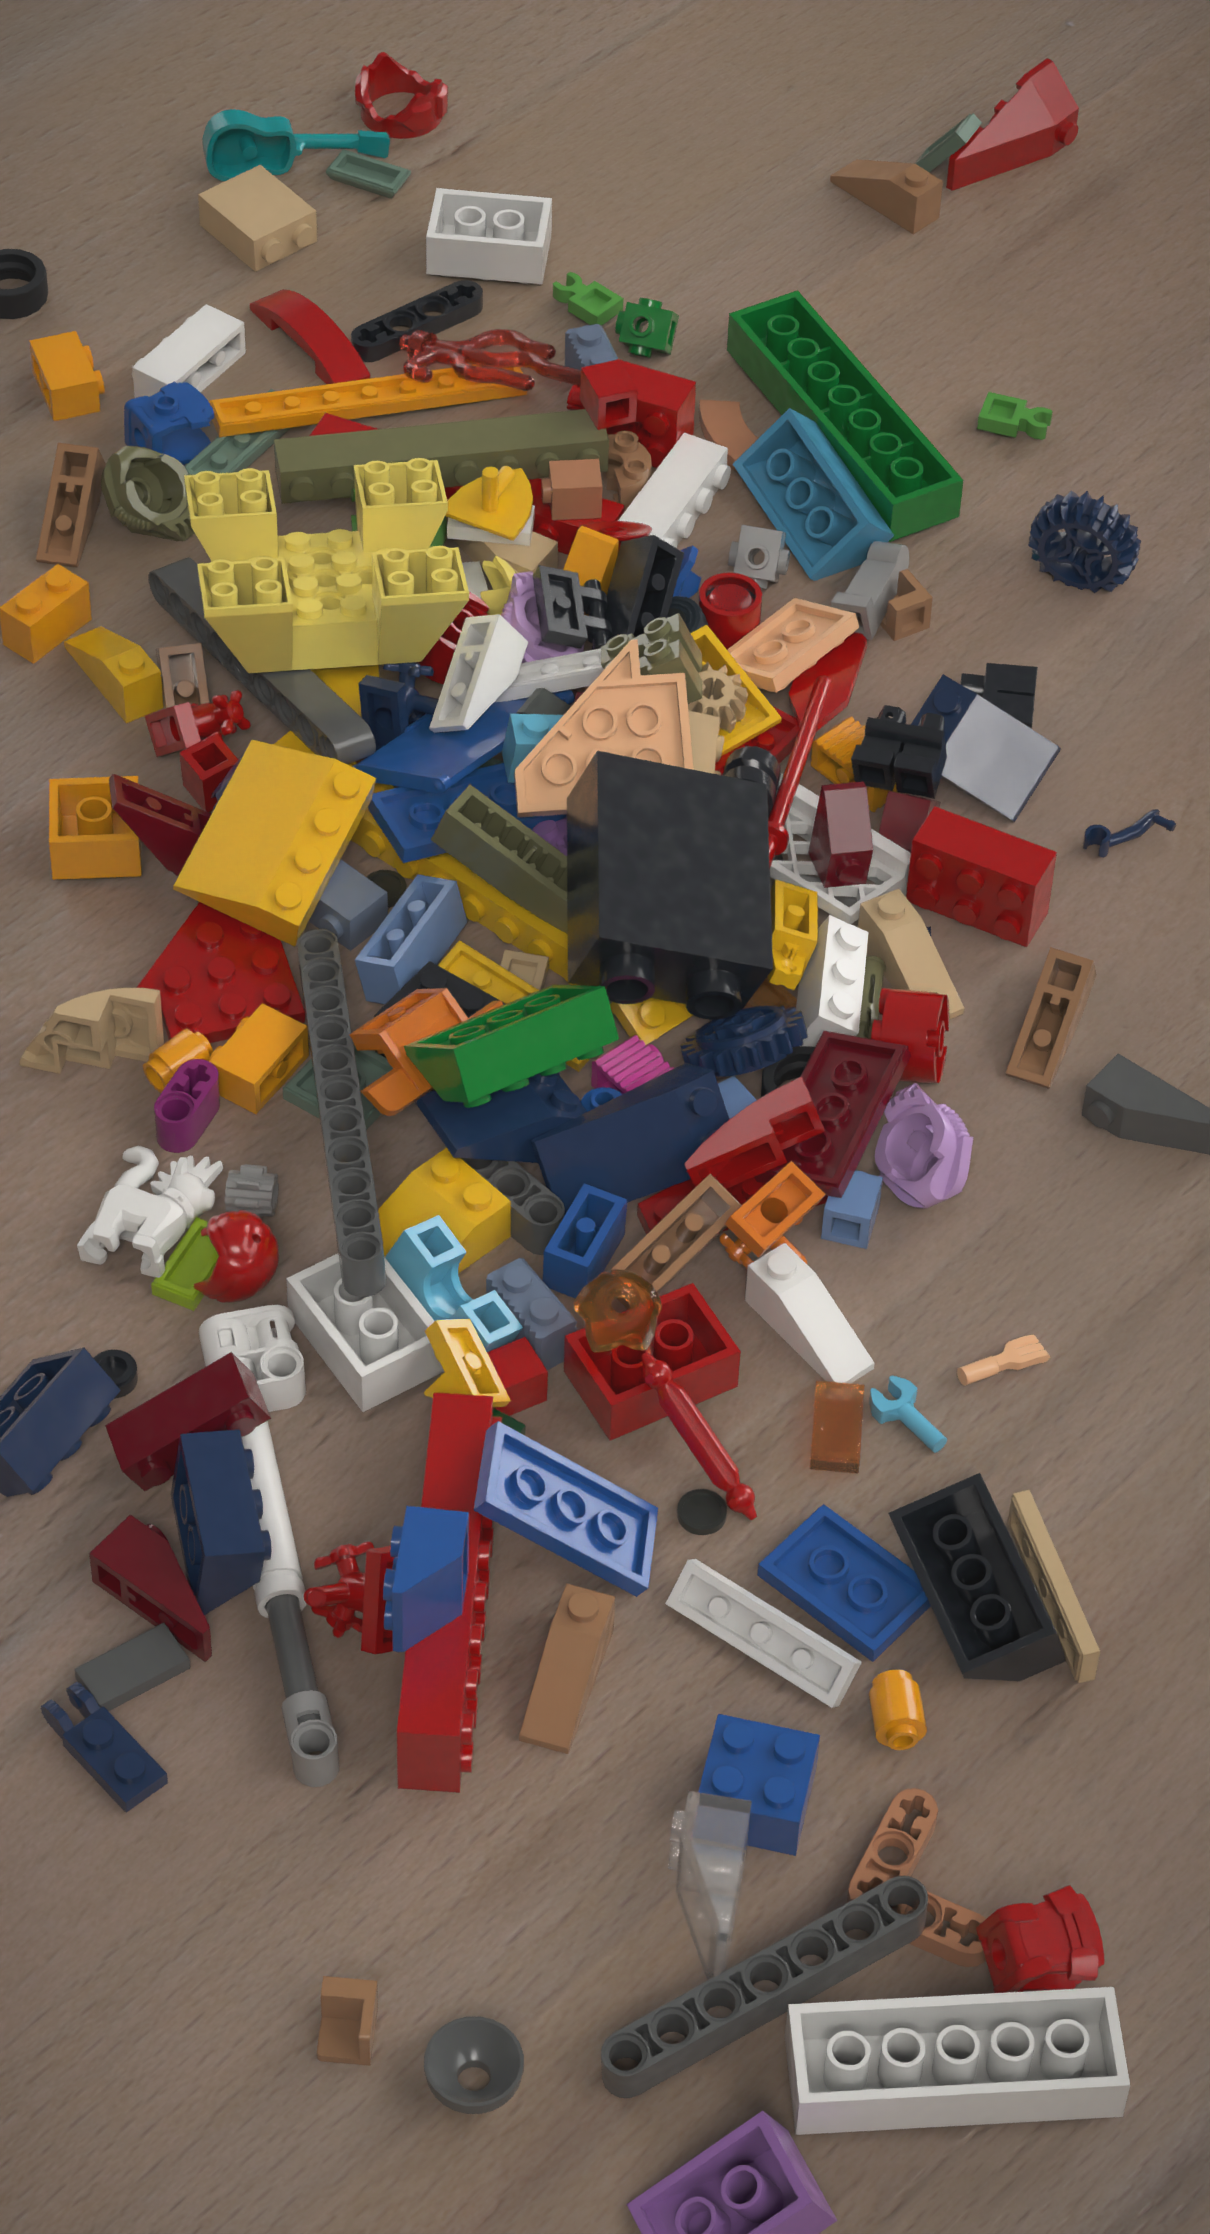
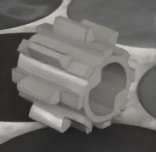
(252, 1190)

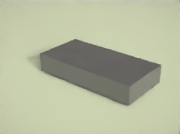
(133, 1667)

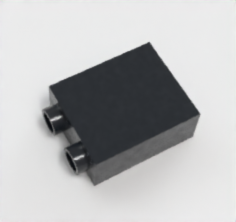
(668, 885)

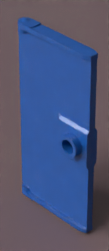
(441, 759)

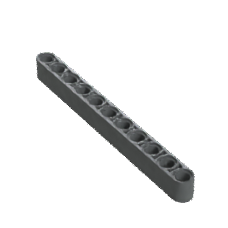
(341, 1115)

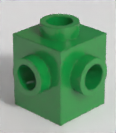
(660, 330)

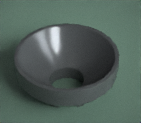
(470, 2044)

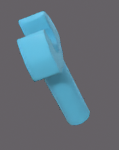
(904, 1410)

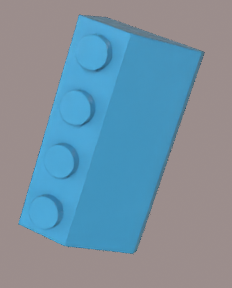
(811, 496)

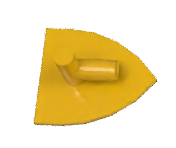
(495, 502)

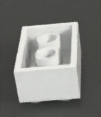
(489, 236)
(367, 1342)

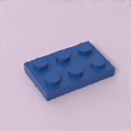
(846, 1582)

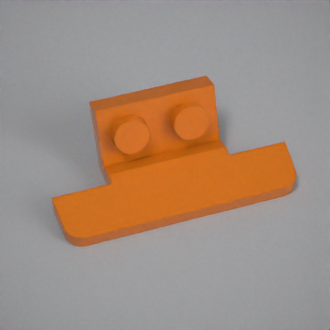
(405, 1022)

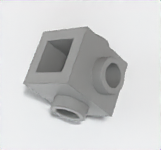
(756, 540)

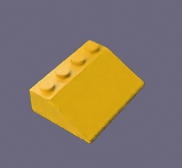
(276, 838)

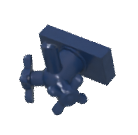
(394, 705)

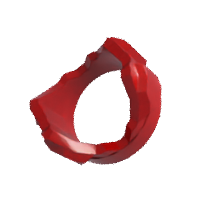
(387, 77)

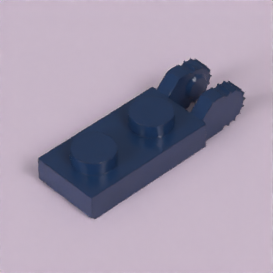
(106, 1749)

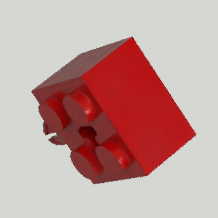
(662, 411)

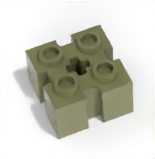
(663, 649)

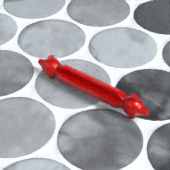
(698, 1436)

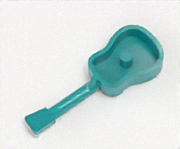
(240, 141)

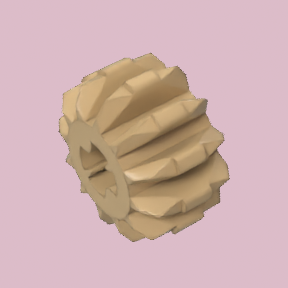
(721, 697)

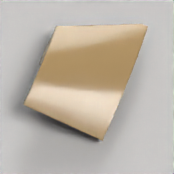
(98, 1029)

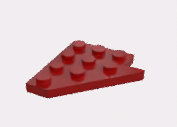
(220, 974)

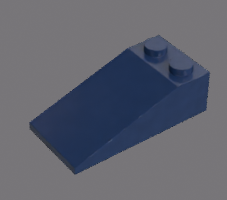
(635, 1139)

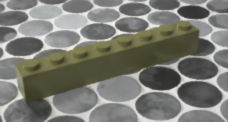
(324, 464)

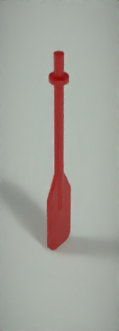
(815, 700)

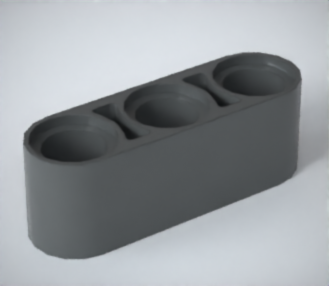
(534, 1207)

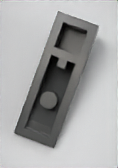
(1145, 1108)

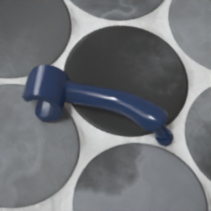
(1102, 836)

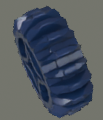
(1089, 534)

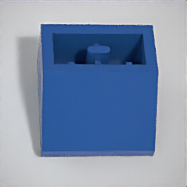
(426, 1575)

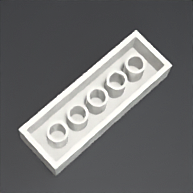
(956, 2060)

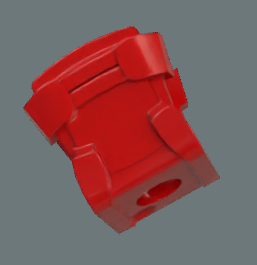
(1042, 1944)

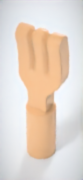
(1016, 1355)

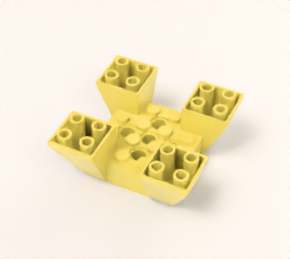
(331, 594)

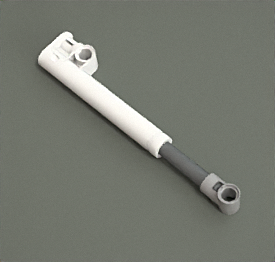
(280, 1593)

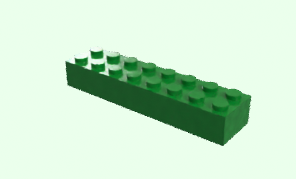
(812, 371)

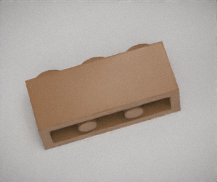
(680, 1235)

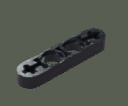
(456, 303)

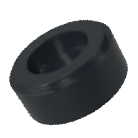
(120, 1368)

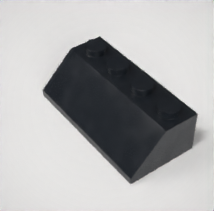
(977, 1583)

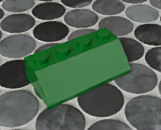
(515, 1043)

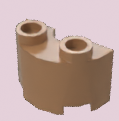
(627, 467)

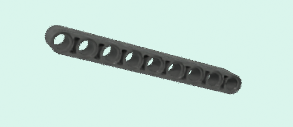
(293, 696)

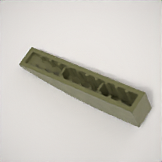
(506, 855)

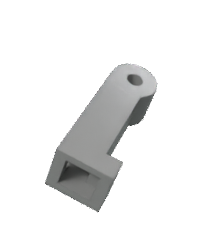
(874, 585)

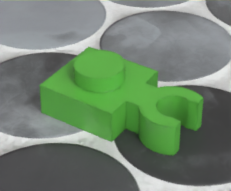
(589, 303)
(1009, 415)

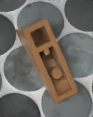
(895, 190)
(70, 504)
(1052, 1017)
(568, 1668)

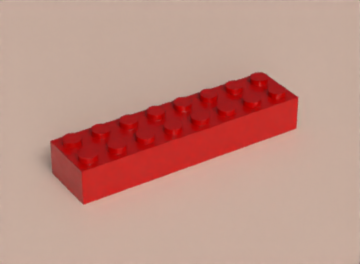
(445, 1668)

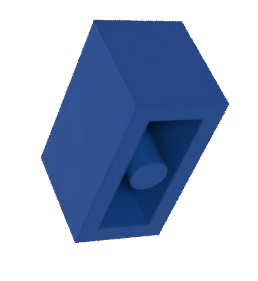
(584, 1240)

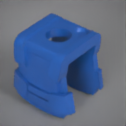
(169, 421)

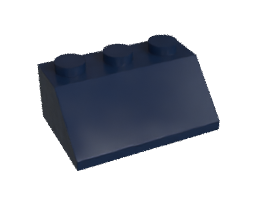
(47, 1415)
(218, 1516)

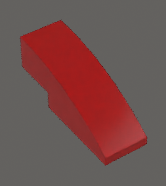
(756, 1136)

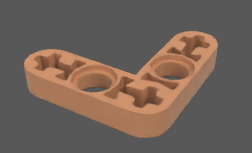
(874, 1871)

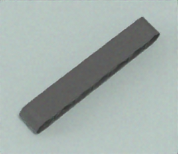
(753, 2007)

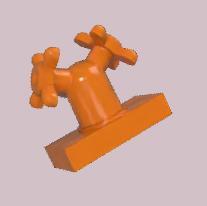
(771, 1214)

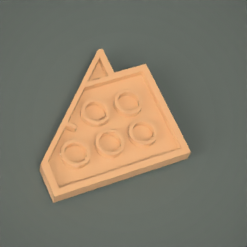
(615, 715)

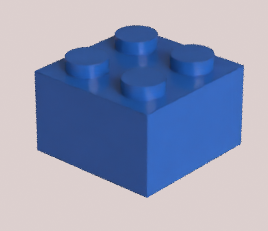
(769, 1768)

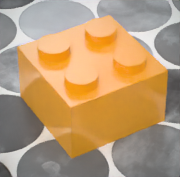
(87, 833)

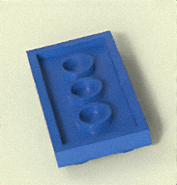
(413, 815)
(566, 1509)

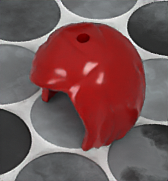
(245, 1256)

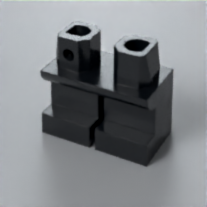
(1007, 687)
(901, 753)

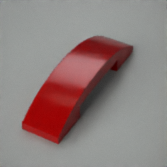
(315, 333)

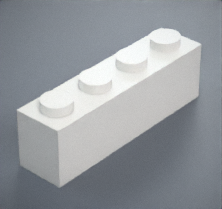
(681, 489)

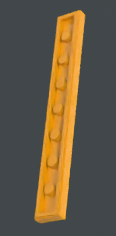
(349, 401)

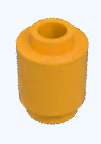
(172, 1054)
(897, 1710)

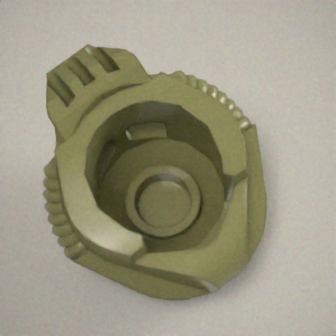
(147, 493)

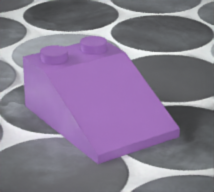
(738, 2186)

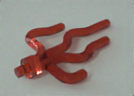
(426, 349)

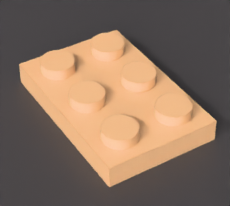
(791, 642)

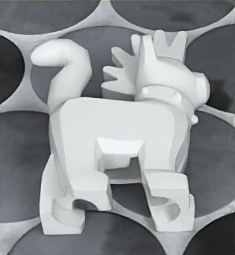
(147, 1219)

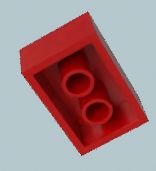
(980, 876)
(685, 1338)

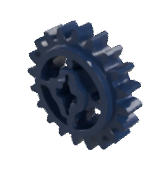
(746, 1040)

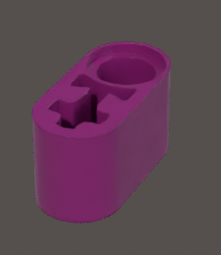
(187, 1105)

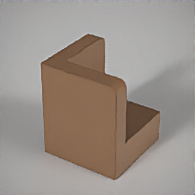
(909, 609)
(347, 2020)

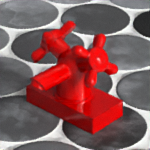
(191, 723)
(353, 1593)

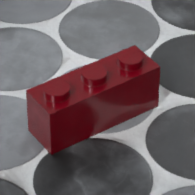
(208, 1401)

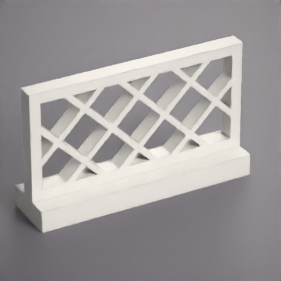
(887, 868)

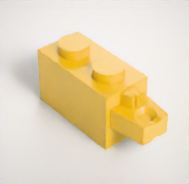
(793, 932)

